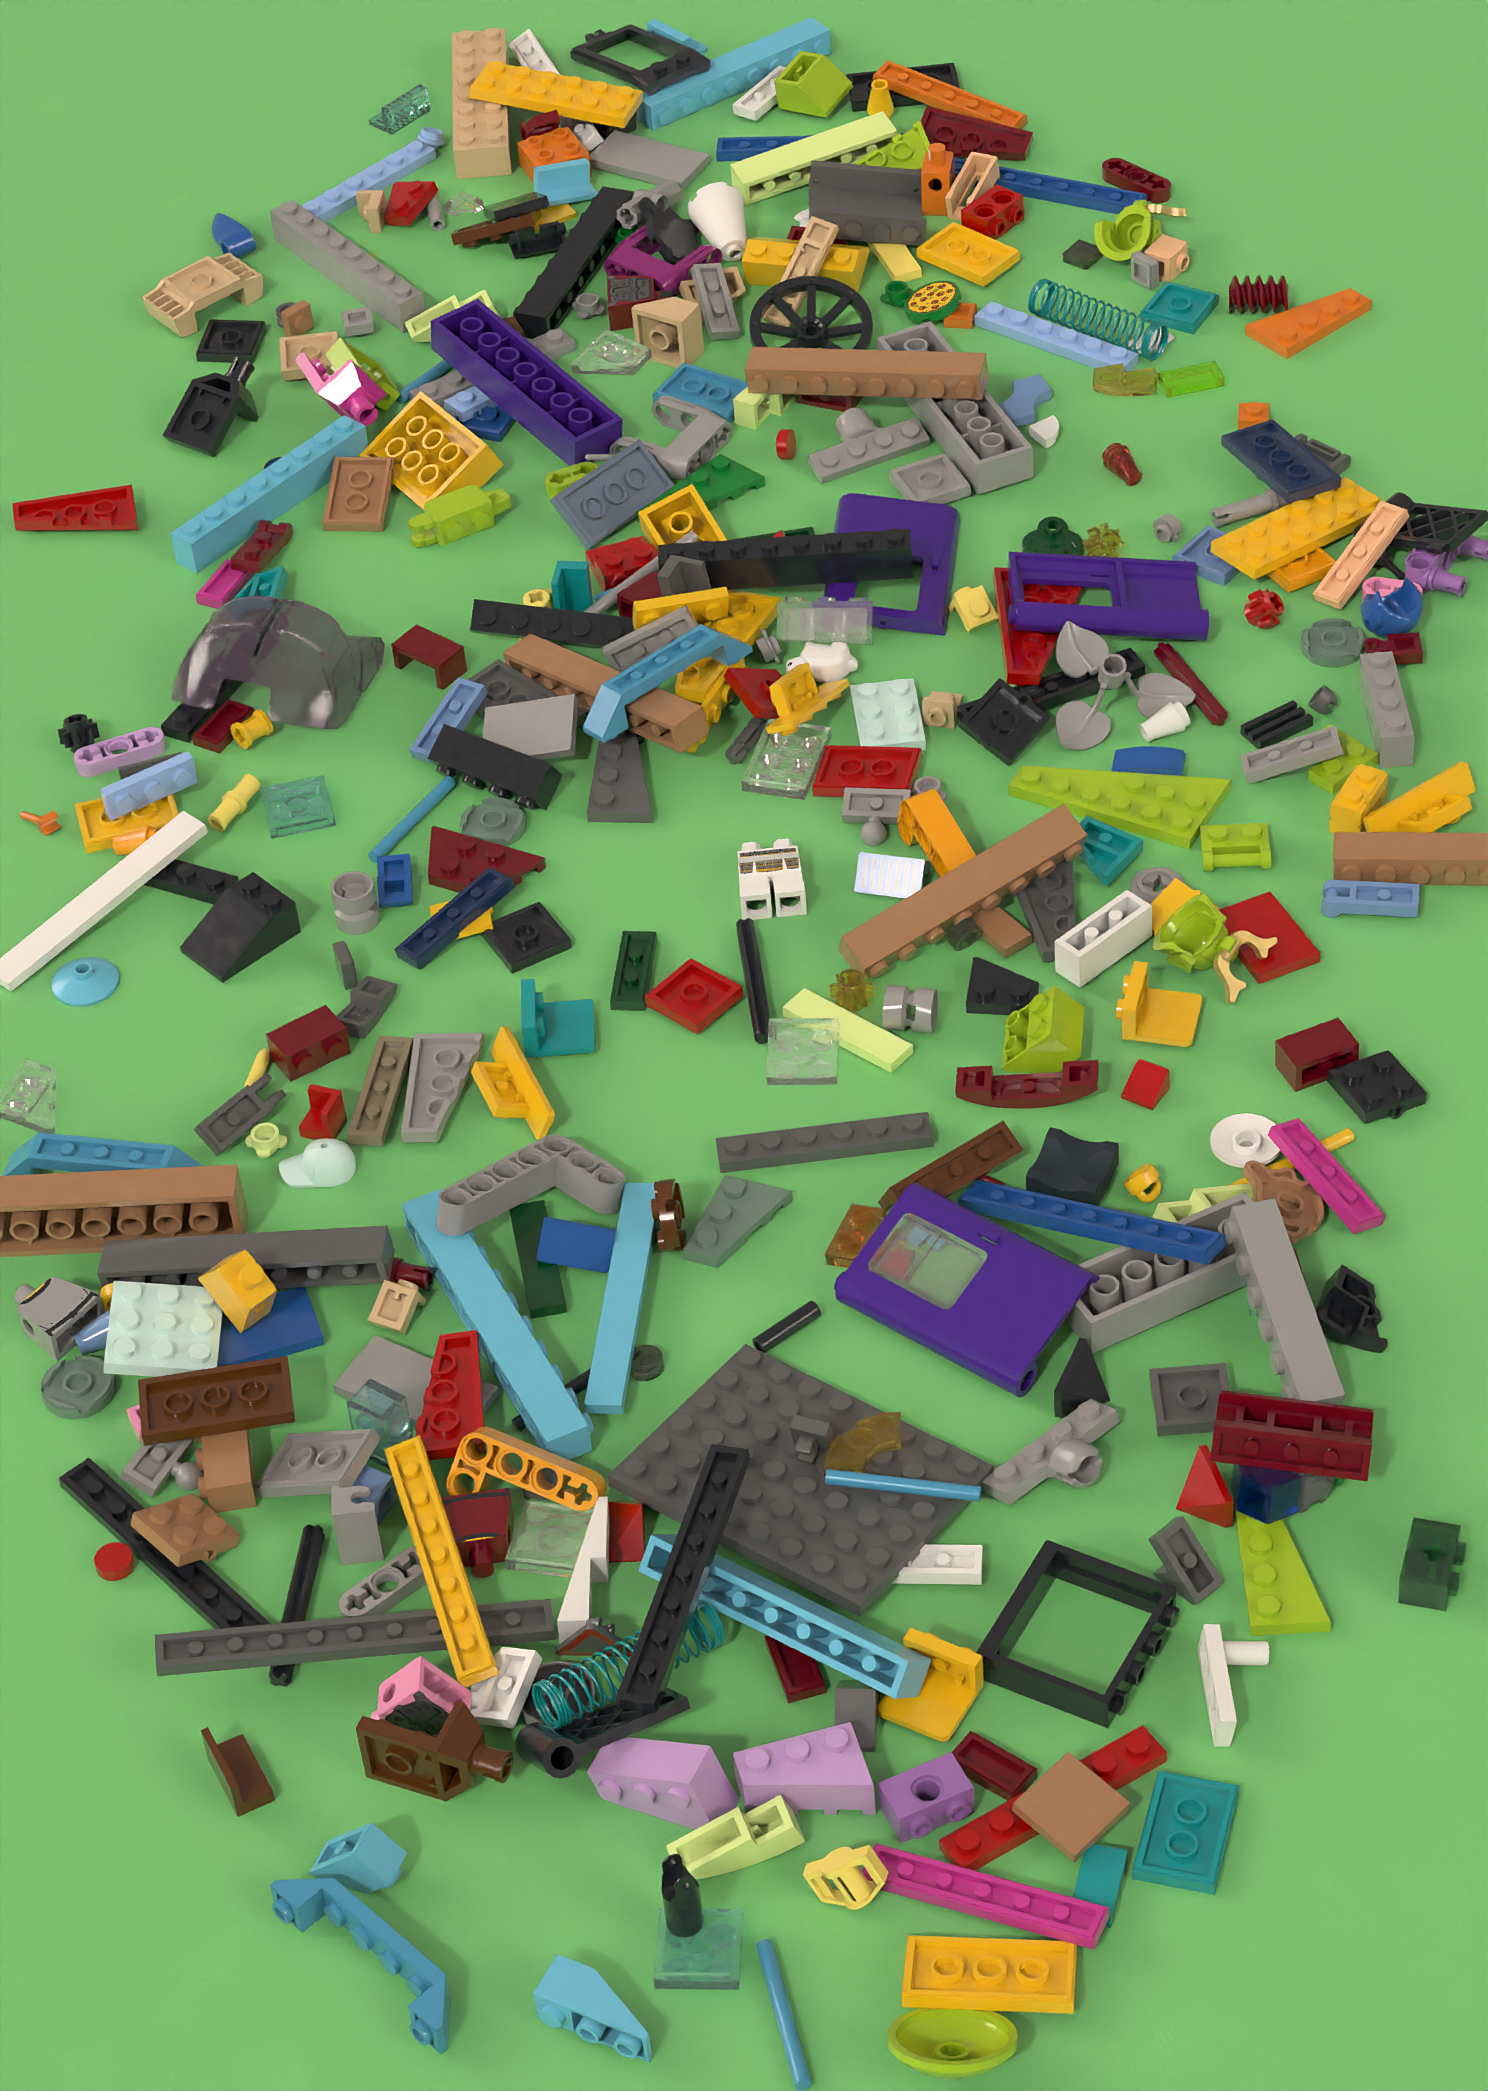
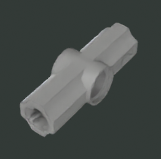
(664, 196)

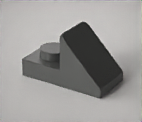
(1184, 1561)

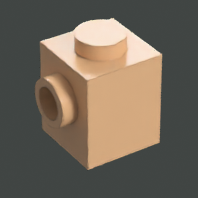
(1171, 255)

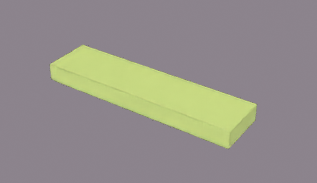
(855, 1032)

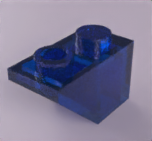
(1265, 1492)

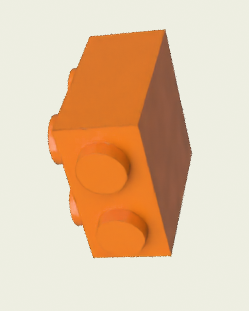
(550, 148)

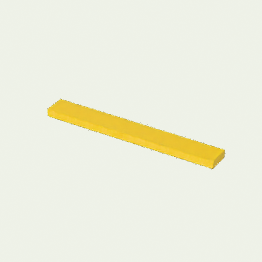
(441, 1562)

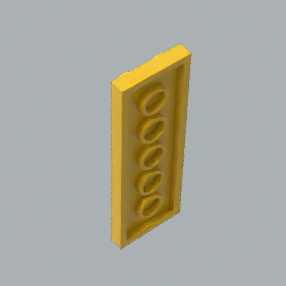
(550, 92)
(1295, 529)

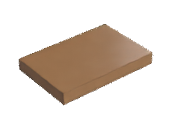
(358, 494)

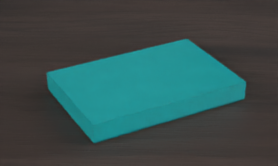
(1185, 1832)

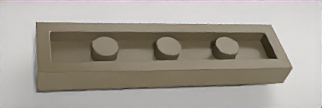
(380, 1091)

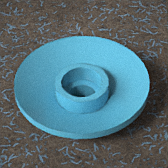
(85, 981)

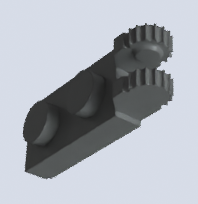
(237, 1116)

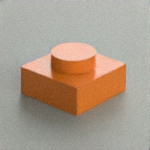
(1252, 414)

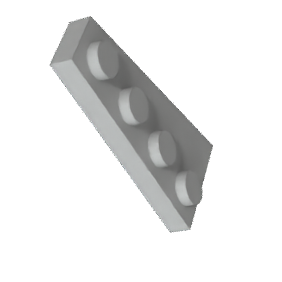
(435, 1081)

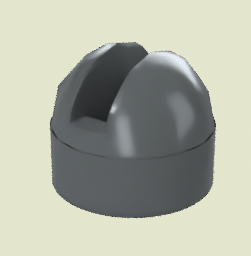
(1321, 699)

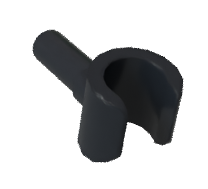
(1388, 564)

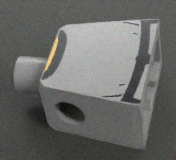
(56, 1313)

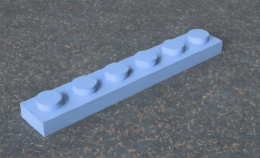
(374, 177)
(1053, 337)

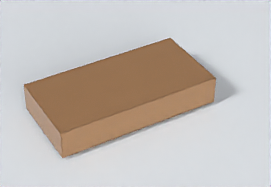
(1002, 931)

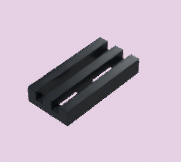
(1273, 723)

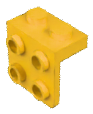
(1156, 1013)
(947, 1690)

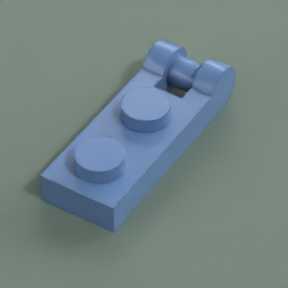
(1370, 898)

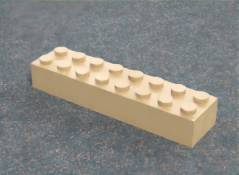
(479, 126)

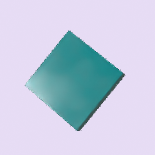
(1180, 307)

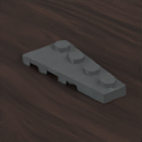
(619, 783)
(1049, 908)

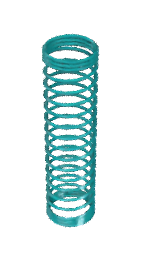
(1046, 309)
(558, 1696)

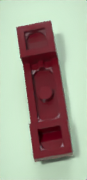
(1027, 1091)

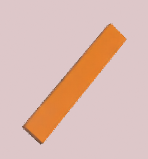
(945, 96)

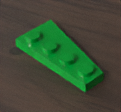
(716, 482)

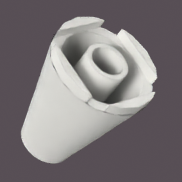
(721, 218)

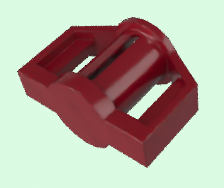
(540, 124)

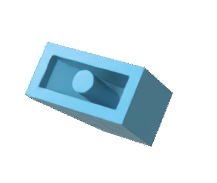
(360, 1860)

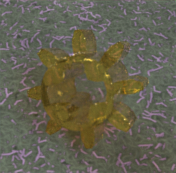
(1103, 541)
(851, 990)

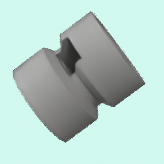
(355, 902)
(897, 1009)

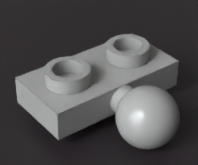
(874, 809)
(156, 1462)

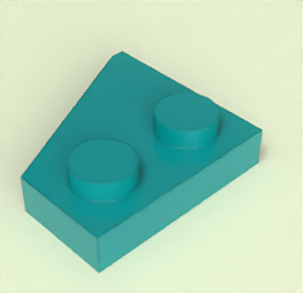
(267, 583)
(1108, 849)

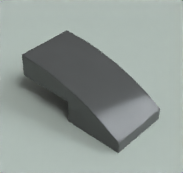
(367, 1005)

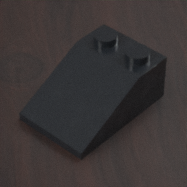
(242, 928)

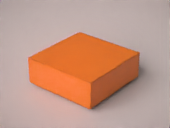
(962, 317)

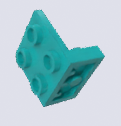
(555, 1026)

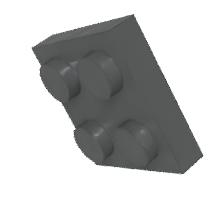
(1187, 1397)

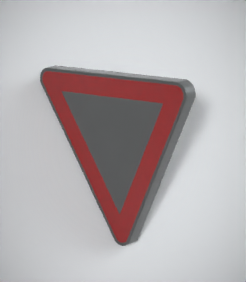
(592, 1639)

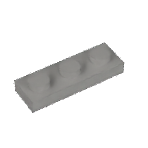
(715, 301)
(648, 639)
(1291, 754)

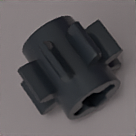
(78, 732)

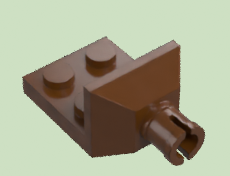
(429, 1764)

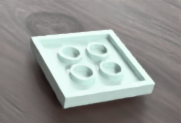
(161, 1329)

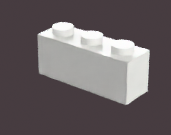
(1103, 938)

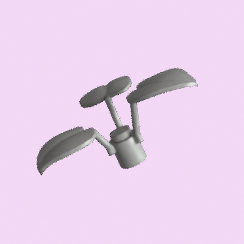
(1085, 651)

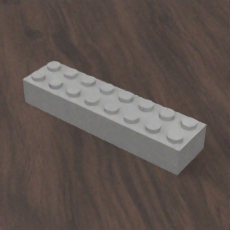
(970, 431)

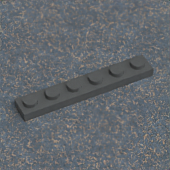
(824, 1142)

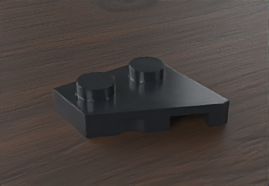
(997, 989)

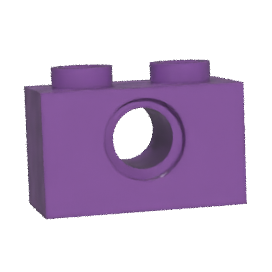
(906, 1796)

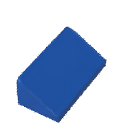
(575, 1245)

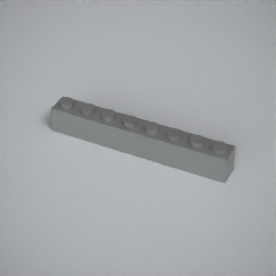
(346, 264)

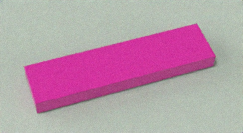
(1326, 1176)

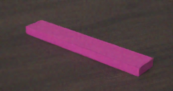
(991, 1897)

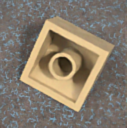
(670, 330)

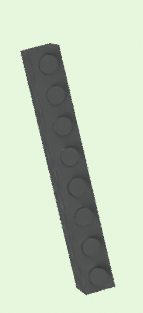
(286, 1257)

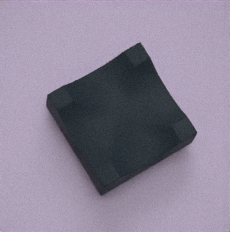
(1073, 1168)

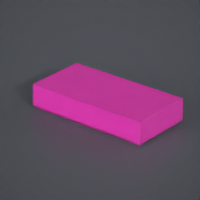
(222, 586)

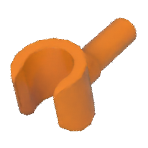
(46, 823)

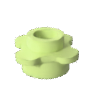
(265, 1139)

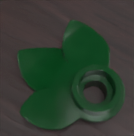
(1053, 541)

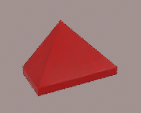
(1206, 1492)
(626, 1531)

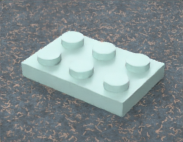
(888, 714)

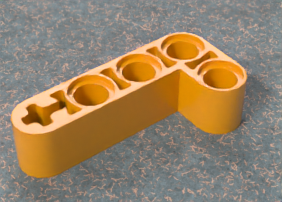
(928, 822)
(530, 1477)

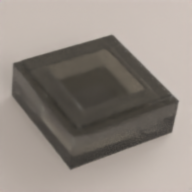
(1082, 254)

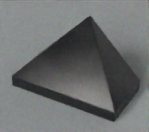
(1079, 1382)

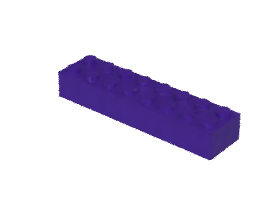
(525, 383)

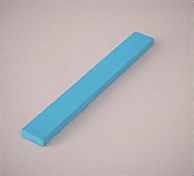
(622, 1302)

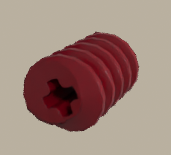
(1258, 294)

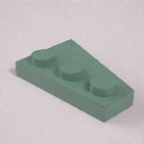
(732, 1216)

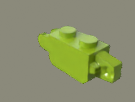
(457, 515)

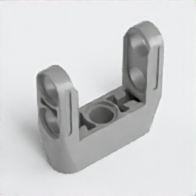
(694, 446)

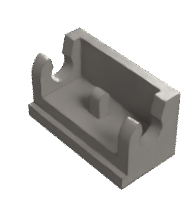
(355, 1526)

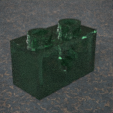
(1430, 1564)

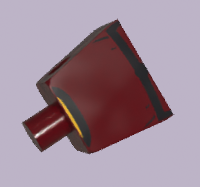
(481, 1528)

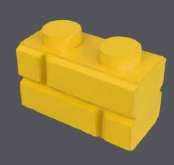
(1358, 797)

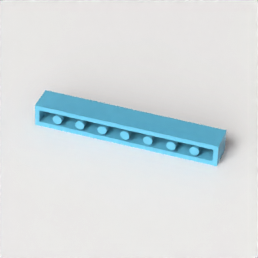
(733, 73)
(266, 495)
(801, 1624)

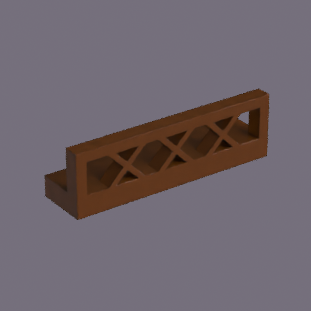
(961, 1165)

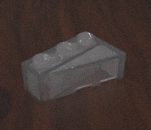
(825, 621)

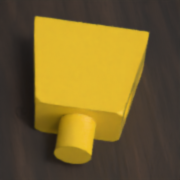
(240, 1289)

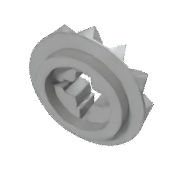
(1148, 879)

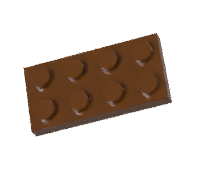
(216, 1400)

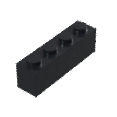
(494, 767)

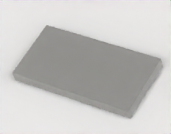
(648, 159)
(399, 1370)

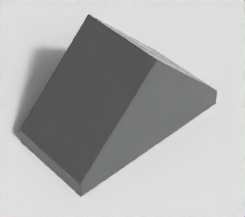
(858, 1704)

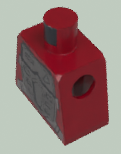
(626, 292)

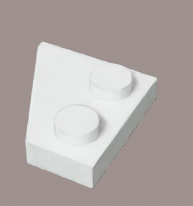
(502, 1697)

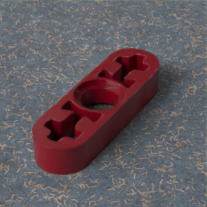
(1123, 173)

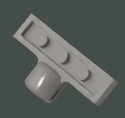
(865, 445)
(1059, 1453)

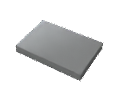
(535, 727)
(316, 1461)

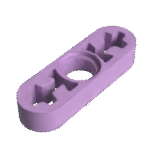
(147, 742)

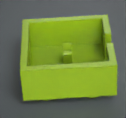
(343, 351)

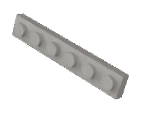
(553, 344)

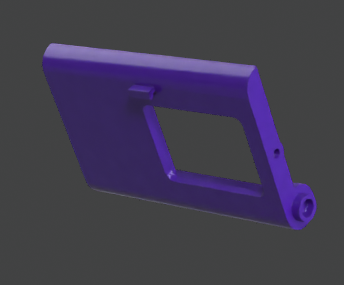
(933, 544)
(1145, 594)

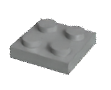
(930, 480)

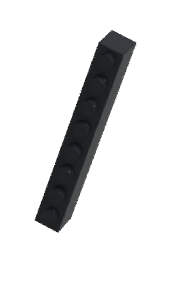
(572, 265)
(800, 559)

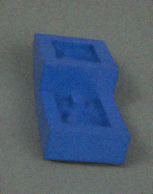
(1150, 760)
(394, 880)

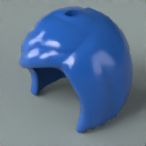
(1395, 612)

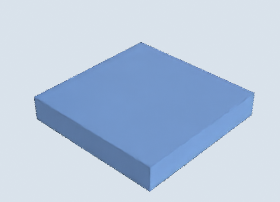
(1208, 564)

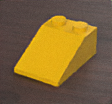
(678, 515)

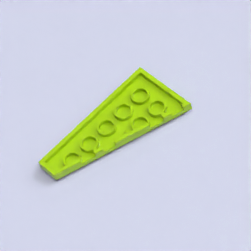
(1141, 803)

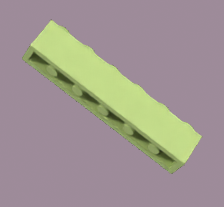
(791, 164)

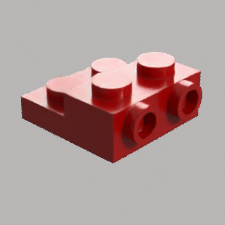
(619, 560)

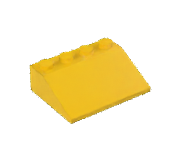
(432, 452)

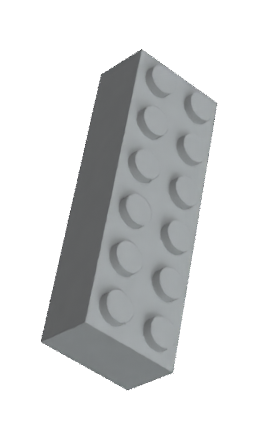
(1149, 1288)

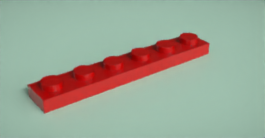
(1003, 1830)

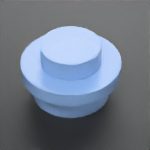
(431, 136)

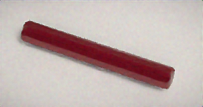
(1181, 671)

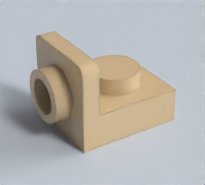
(372, 207)
(941, 709)
(396, 1305)

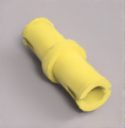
(234, 802)

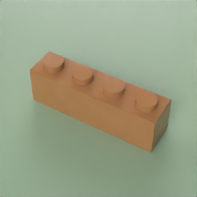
(227, 1471)

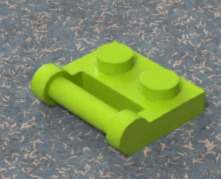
(1235, 845)

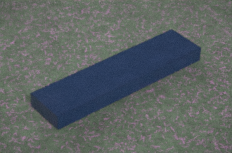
(454, 917)

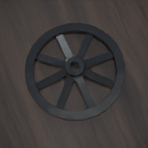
(811, 330)

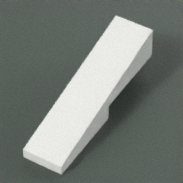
(590, 1567)

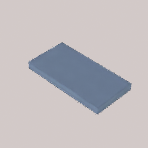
(612, 494)

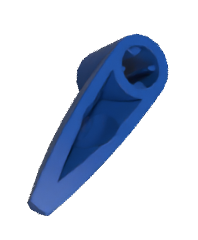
(232, 236)

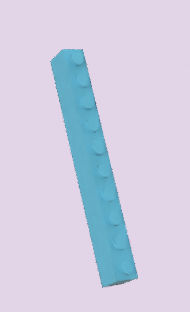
(503, 1334)

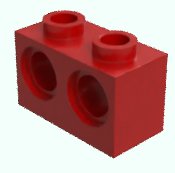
(994, 212)

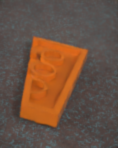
(1308, 323)

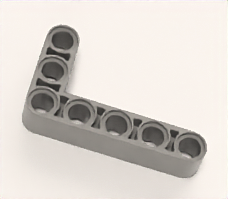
(526, 1173)

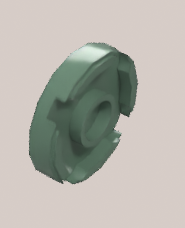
(1333, 643)
(494, 821)
(77, 1387)

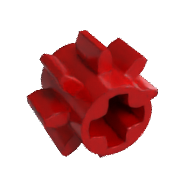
(1263, 609)

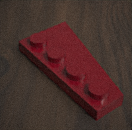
(969, 134)

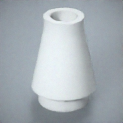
(1165, 722)

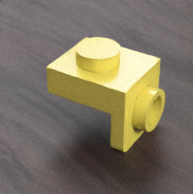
(973, 608)

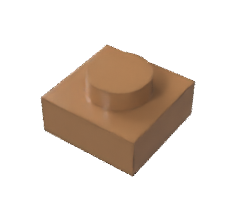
(297, 319)

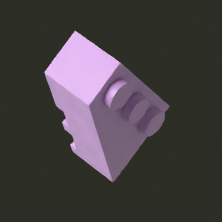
(808, 1771)
(664, 1780)

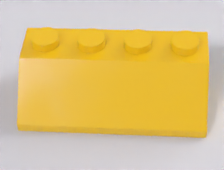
(768, 258)

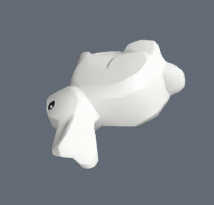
(826, 661)

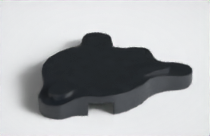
(670, 231)

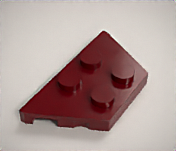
(460, 859)

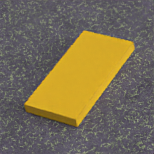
(989, 1974)

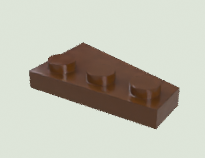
(469, 235)

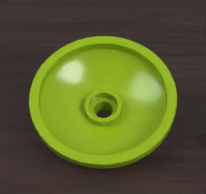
(952, 2041)

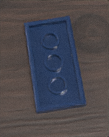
(1281, 461)

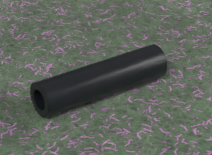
(787, 1327)

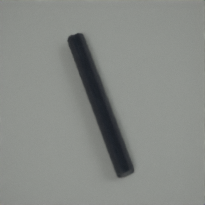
(753, 979)
(300, 1591)

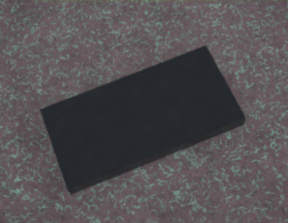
(861, 83)

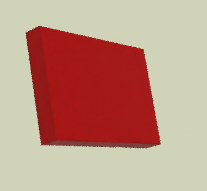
(866, 768)
(1268, 919)

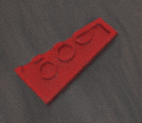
(87, 510)
(453, 1397)

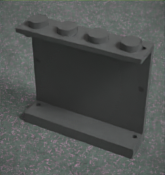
(868, 202)

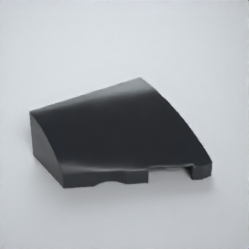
(1349, 1311)

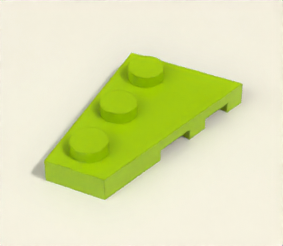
(903, 152)

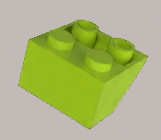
(811, 85)
(1043, 1034)

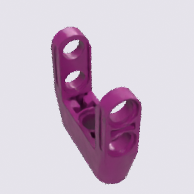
(630, 261)

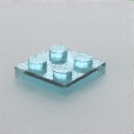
(297, 806)
(704, 1960)

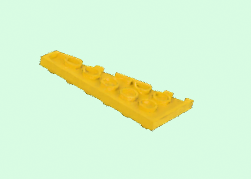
(746, 618)

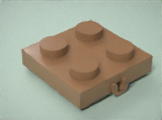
(185, 1530)

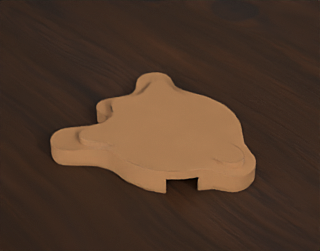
(1296, 1199)

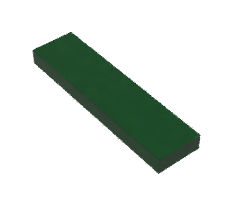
(540, 1279)

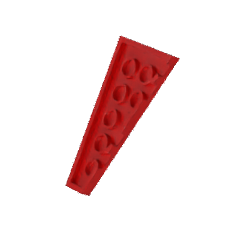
(1027, 652)

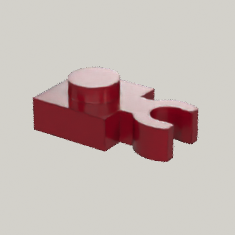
(1405, 647)

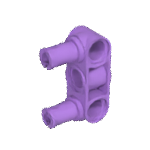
(1431, 569)

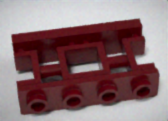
(1293, 1435)

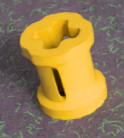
(251, 729)

